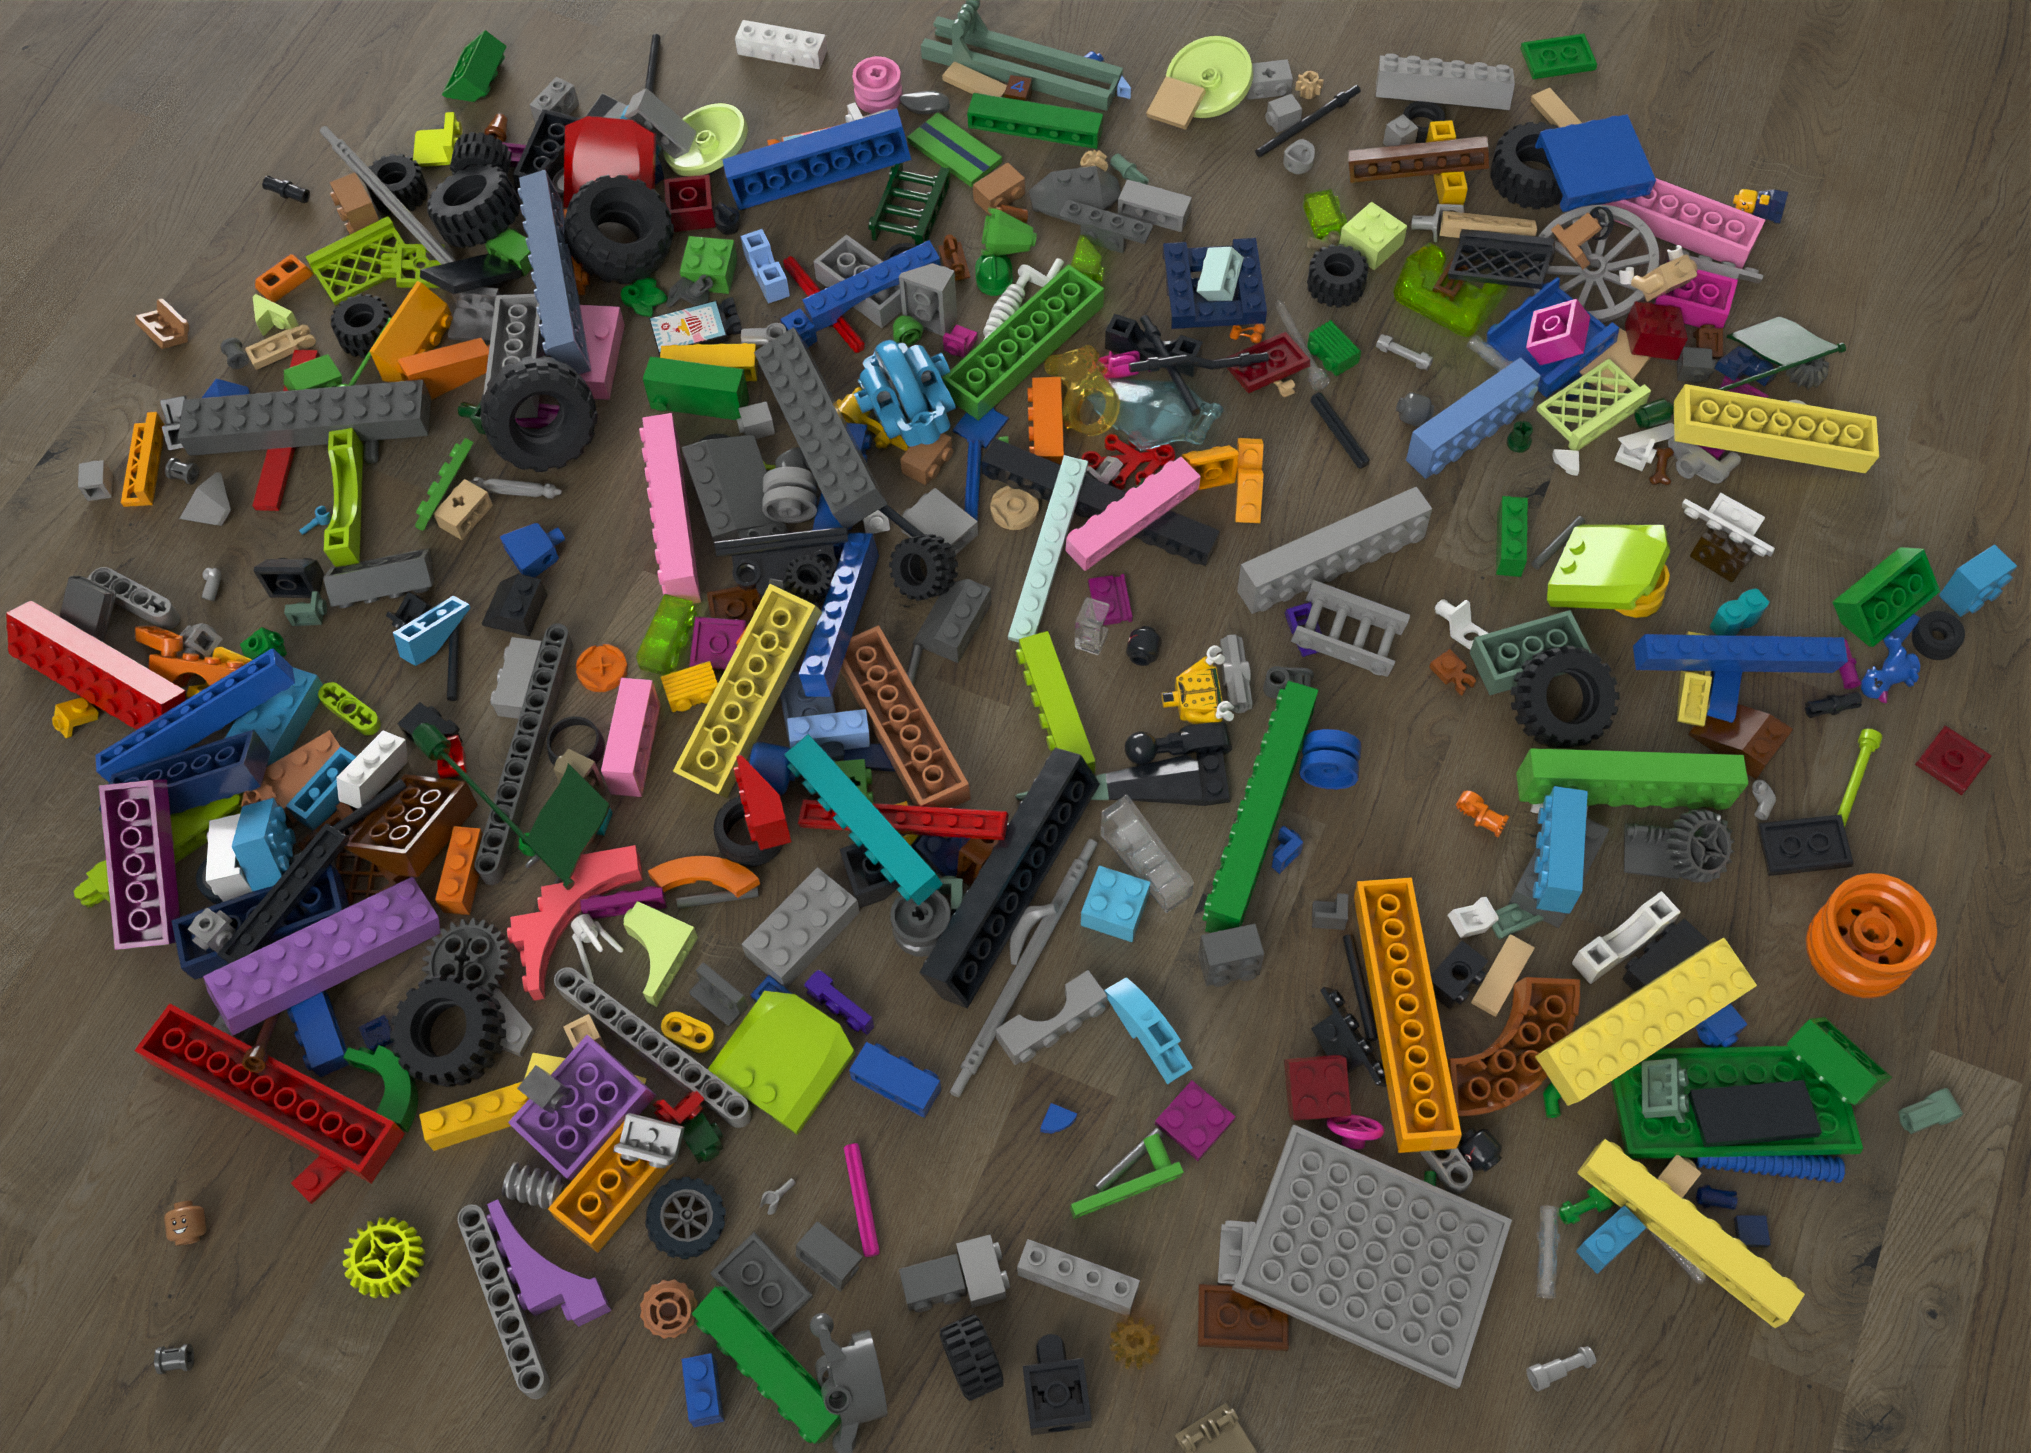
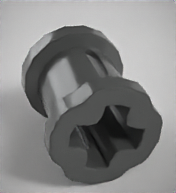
(233, 350)
(182, 471)
(174, 1358)

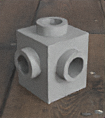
(206, 637)
(211, 930)

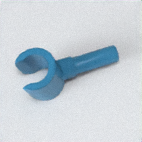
(321, 518)

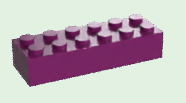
(140, 863)

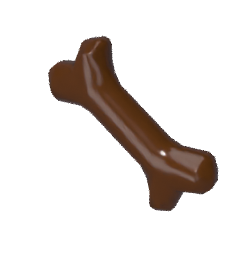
(1660, 474)

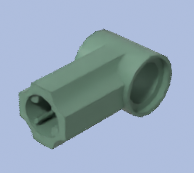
(1934, 1109)

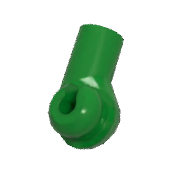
(1551, 1102)

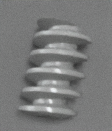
(532, 1187)

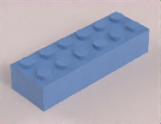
(1473, 418)

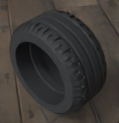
(741, 854)

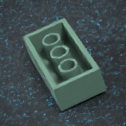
(1503, 652)

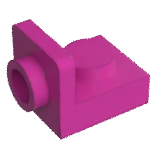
(959, 341)

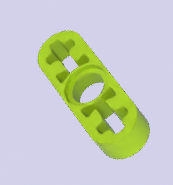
(345, 699)

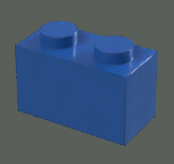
(702, 1390)

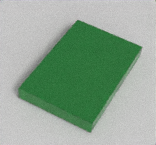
(1558, 56)

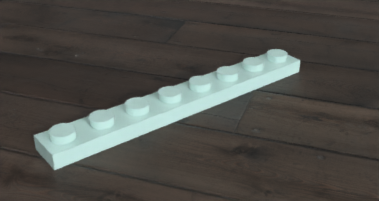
(1048, 548)

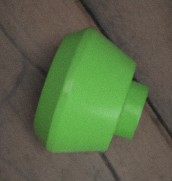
(907, 330)

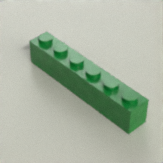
(1035, 120)
(767, 1362)

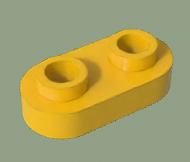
(690, 1031)

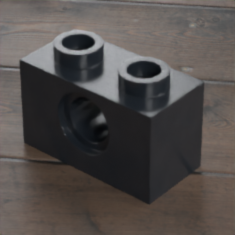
(1462, 961)

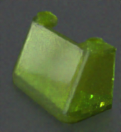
(1462, 315)

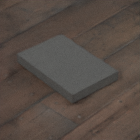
(762, 1283)

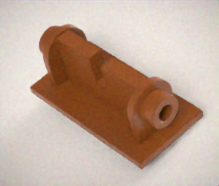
(953, 257)

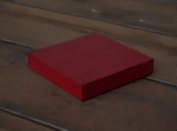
(1953, 760)

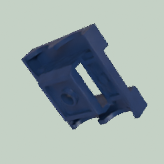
(1191, 309)

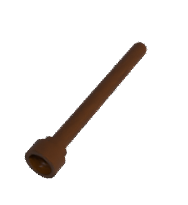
(257, 1057)

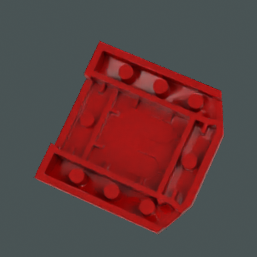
(604, 148)

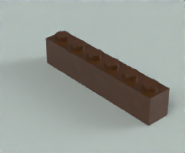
(1418, 159)

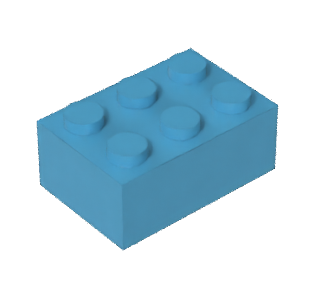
(263, 843)

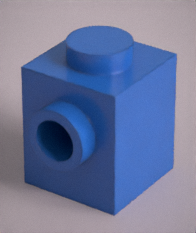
(802, 325)
(1721, 1028)

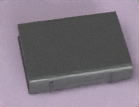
(88, 606)

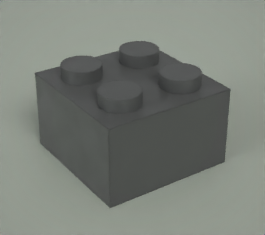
(1230, 955)

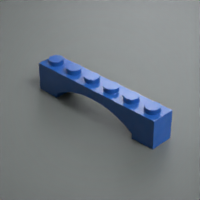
(829, 304)

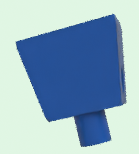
(532, 548)

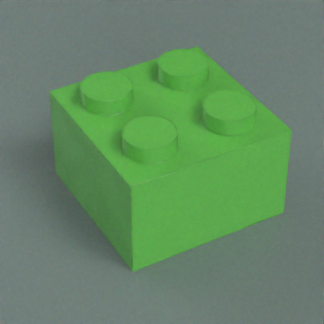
(710, 258)

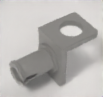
(1433, 222)

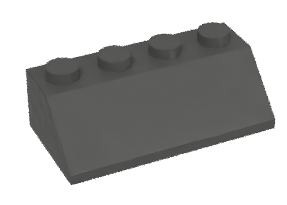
(380, 578)

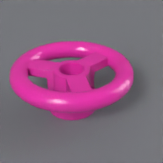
(1355, 1132)

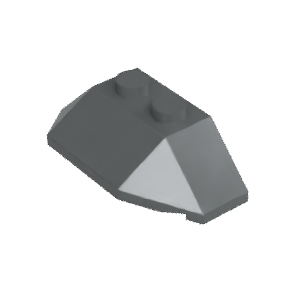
(1083, 185)

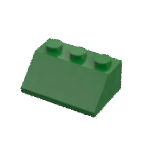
(475, 68)
(1838, 1061)

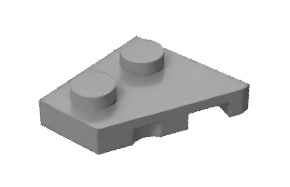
(517, 1029)

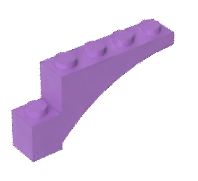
(541, 1281)

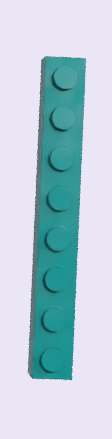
(866, 823)

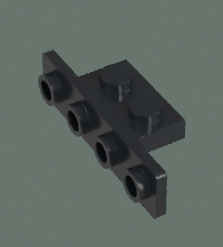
(1341, 1036)

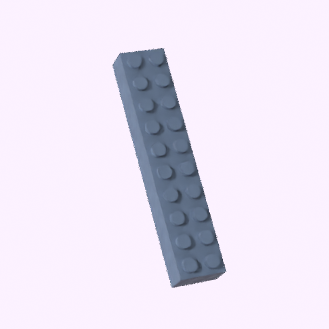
(553, 272)

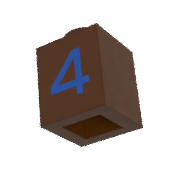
(1019, 88)

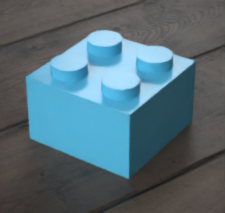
(1115, 903)

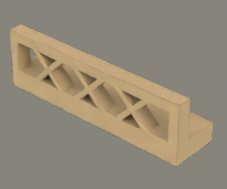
(1455, 221)

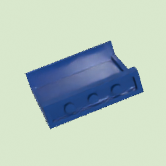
(1597, 162)
(1512, 335)

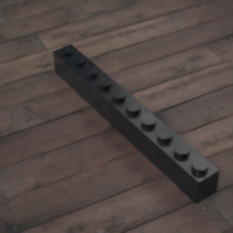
(1038, 477)

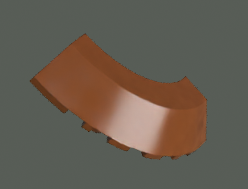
(1508, 1068)

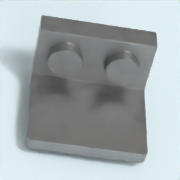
(473, 314)

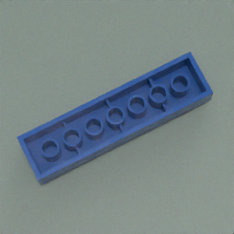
(816, 159)

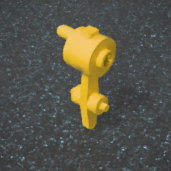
(853, 414)

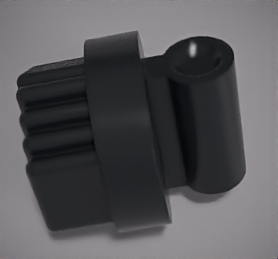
(727, 219)

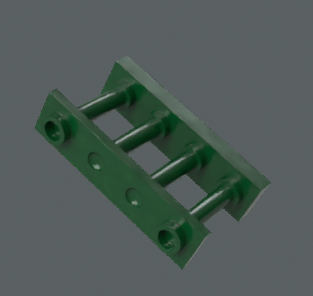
(927, 216)

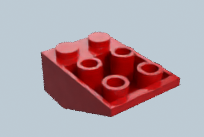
(761, 807)

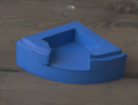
(1057, 1119)

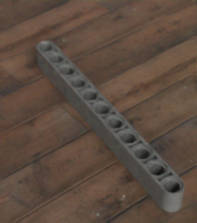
(527, 761)

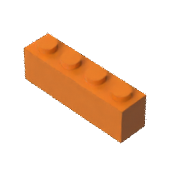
(1046, 418)

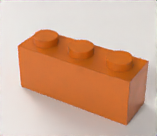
(459, 873)

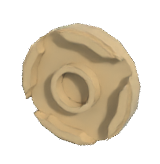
(1014, 508)

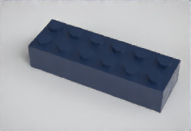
(206, 771)
(321, 901)

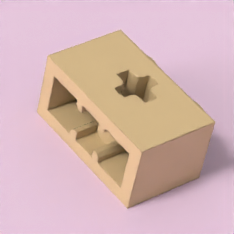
(462, 509)

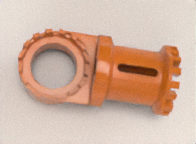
(1474, 806)

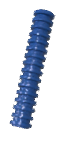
(1792, 1166)

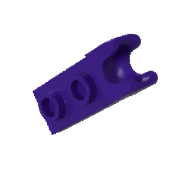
(822, 990)

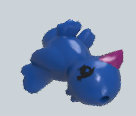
(1896, 669)

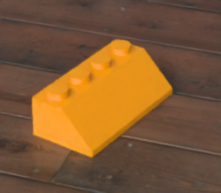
(411, 331)

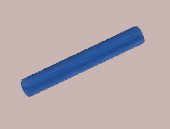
(973, 478)

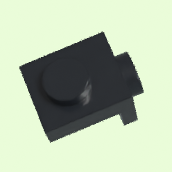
(410, 609)

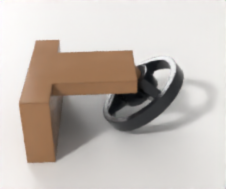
(1582, 231)

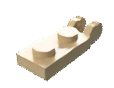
(280, 346)

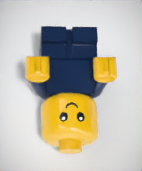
(1765, 205)

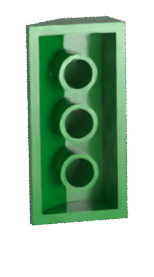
(1887, 595)

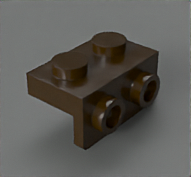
(1721, 554)

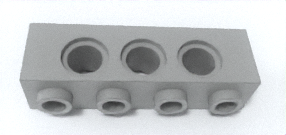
(1078, 1277)

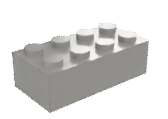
(848, 259)
(801, 928)

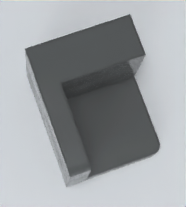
(1330, 914)

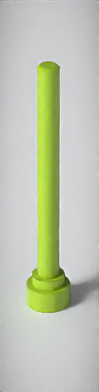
(1868, 742)

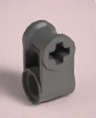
(1283, 675)

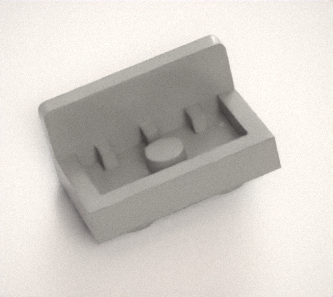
(649, 1141)

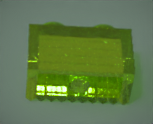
(1324, 213)

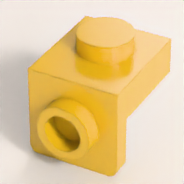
(73, 714)

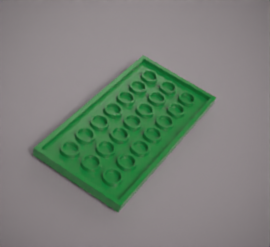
(1727, 1068)

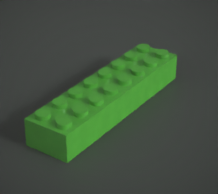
(1023, 341)
(1634, 777)

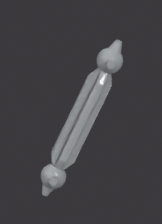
(516, 487)

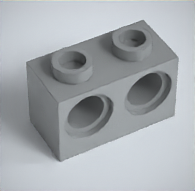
(556, 97)

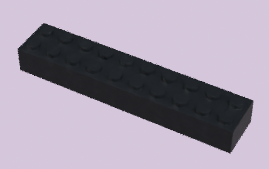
(1010, 878)

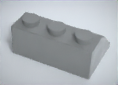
(930, 297)

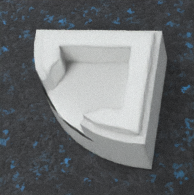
(1567, 460)

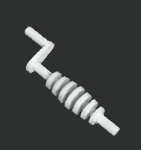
(1013, 296)

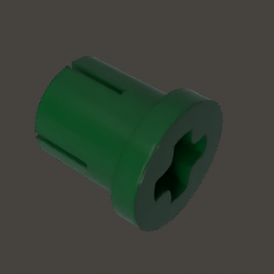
(1520, 438)

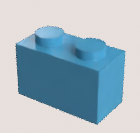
(1610, 1239)

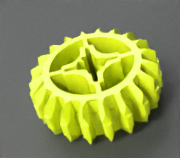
(361, 1264)

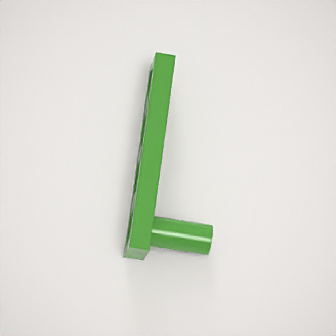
(1163, 1174)

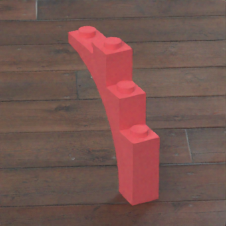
(538, 932)

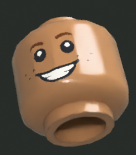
(185, 1223)

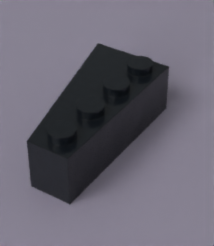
(545, 146)

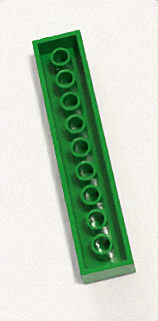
(1260, 808)

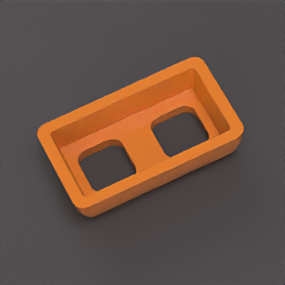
(287, 281)

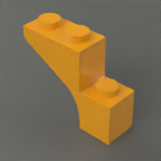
(1249, 480)

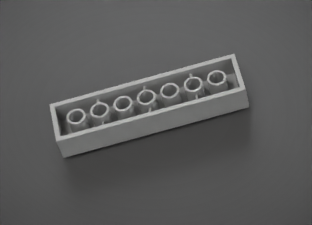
(1334, 550)

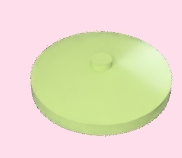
(1219, 67)
(718, 135)

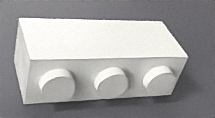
(371, 769)

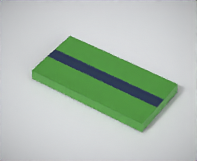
(954, 149)

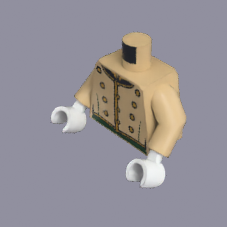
(1663, 278)

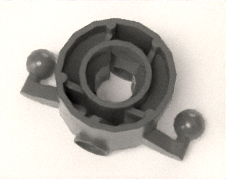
(852, 1381)

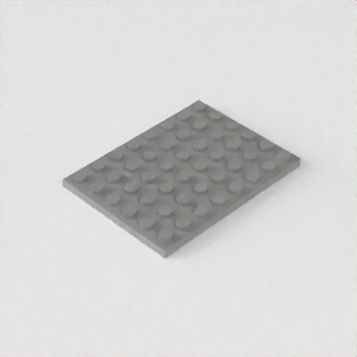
(1373, 1256)

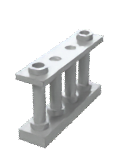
(1356, 607)

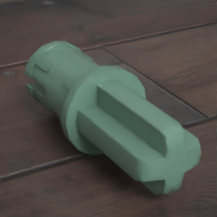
(1127, 169)

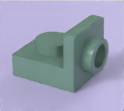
(307, 613)

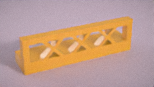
(146, 465)

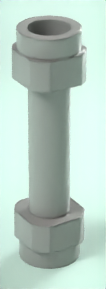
(1422, 360)

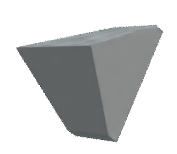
(208, 502)

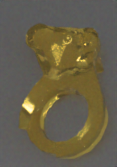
(1082, 376)

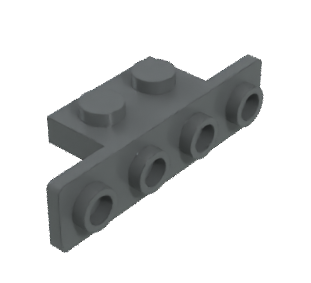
(1104, 227)

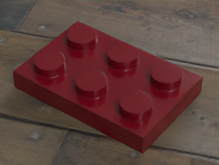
(1283, 361)

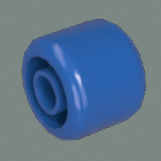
(772, 765)

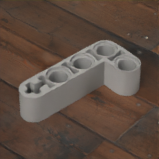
(137, 598)

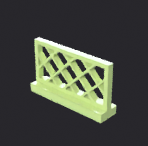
(1603, 420)

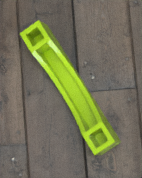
(344, 529)

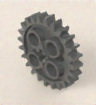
(467, 960)

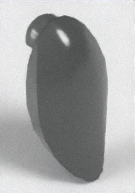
(925, 102)

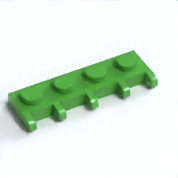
(438, 490)

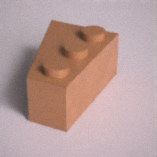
(297, 768)

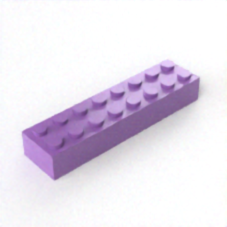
(321, 955)

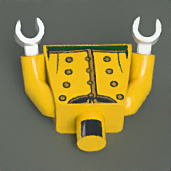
(1199, 692)

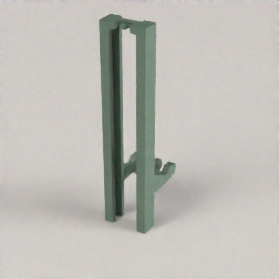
(971, 30)

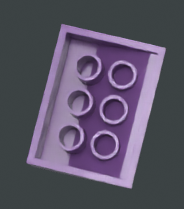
(593, 1110)

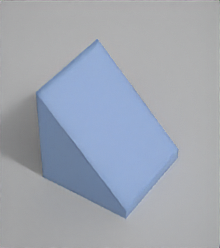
(1123, 89)

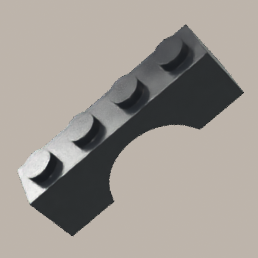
(1126, 336)

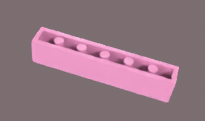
(1132, 513)

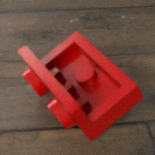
(685, 1109)

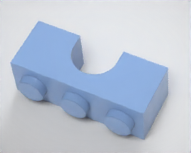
(765, 269)
(843, 727)

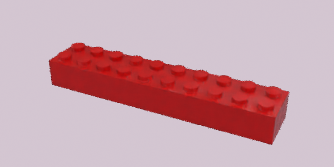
(274, 1097)

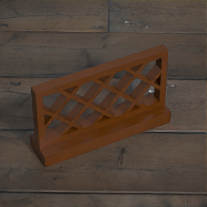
(393, 879)

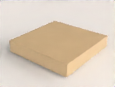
(1176, 102)

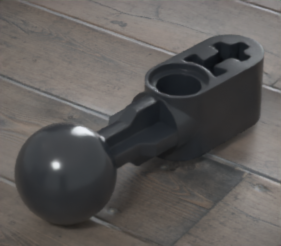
(1199, 738)

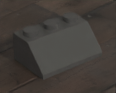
(954, 619)

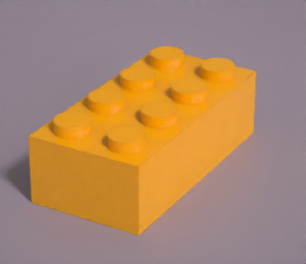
(604, 1194)

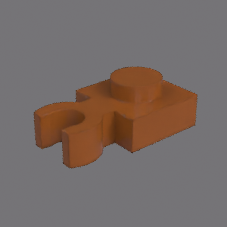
(1451, 668)

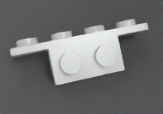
(1733, 519)

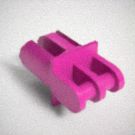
(1118, 364)

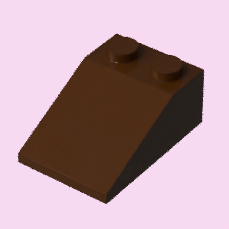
(1751, 734)

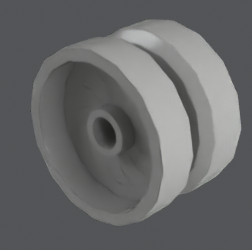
(789, 495)

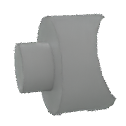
(1297, 159)

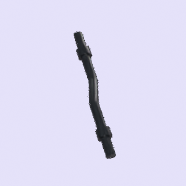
(1242, 360)

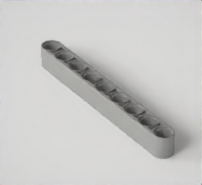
(660, 1055)

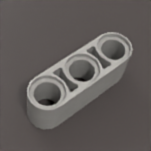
(1445, 1167)

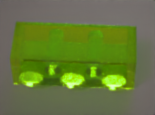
(666, 635)

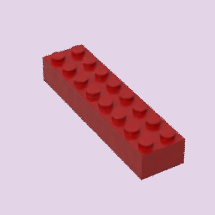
(89, 666)

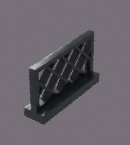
(1503, 247)

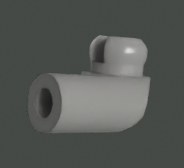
(212, 584)
(1765, 798)

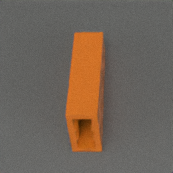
(447, 366)

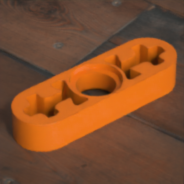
(159, 638)

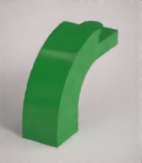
(400, 1092)

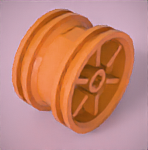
(1887, 912)

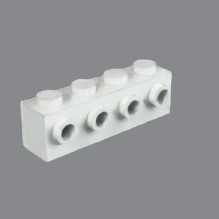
(781, 44)

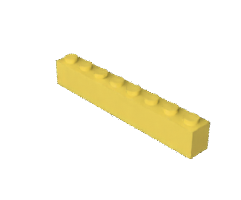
(1692, 1234)

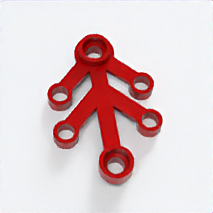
(1131, 459)

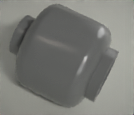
(1415, 409)

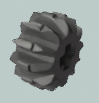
(1809, 373)

